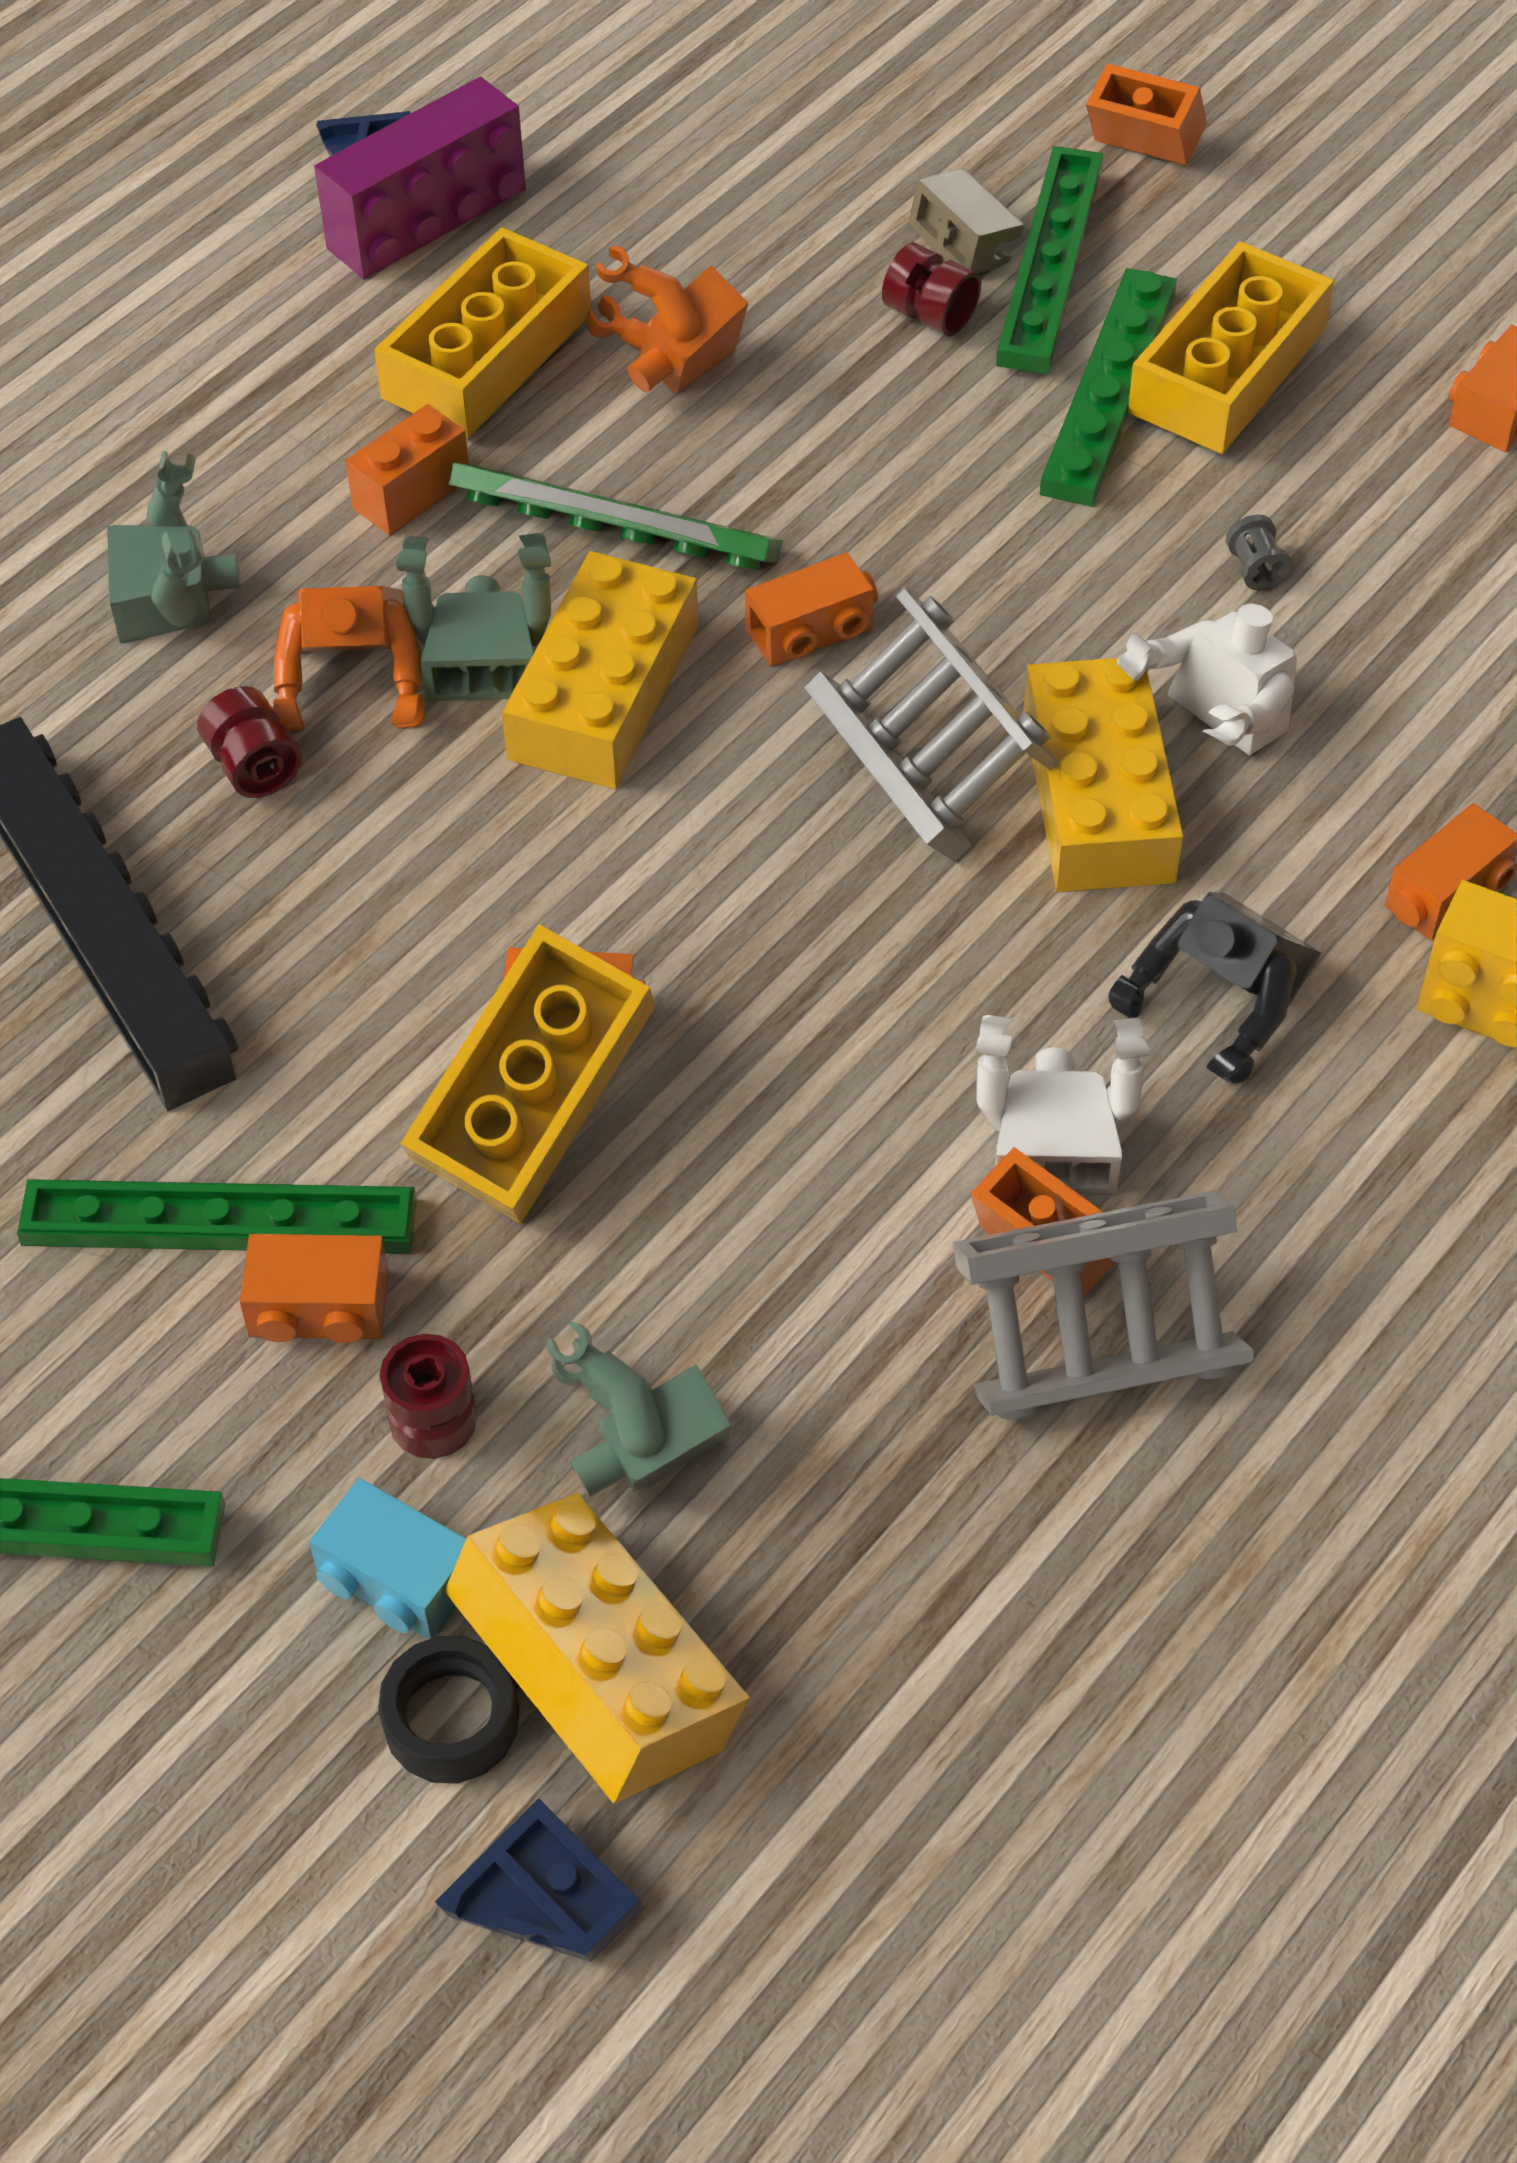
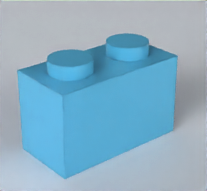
(388, 1559)

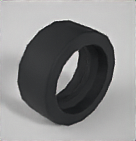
(433, 1660)

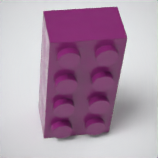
(421, 177)

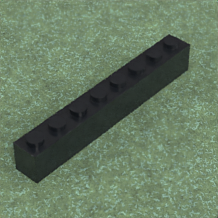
(108, 926)

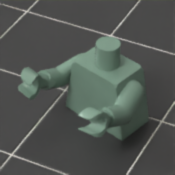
(160, 569)
(481, 636)
(646, 1428)

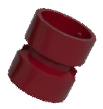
(931, 289)
(249, 742)
(428, 1395)

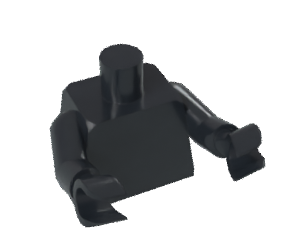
(1241, 949)

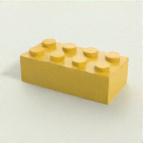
(484, 330)
(1230, 347)
(601, 669)
(1111, 794)
(1475, 965)
(529, 1073)
(596, 1646)

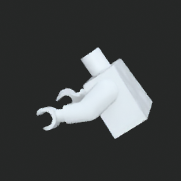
(1229, 675)
(1060, 1114)

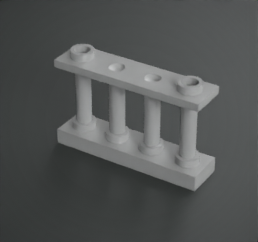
(876, 739)
(1061, 1252)

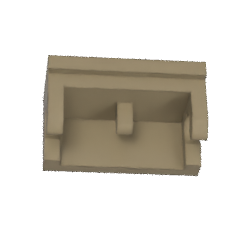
(963, 220)

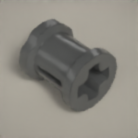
(1261, 550)

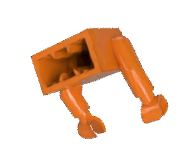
(689, 333)
(347, 622)

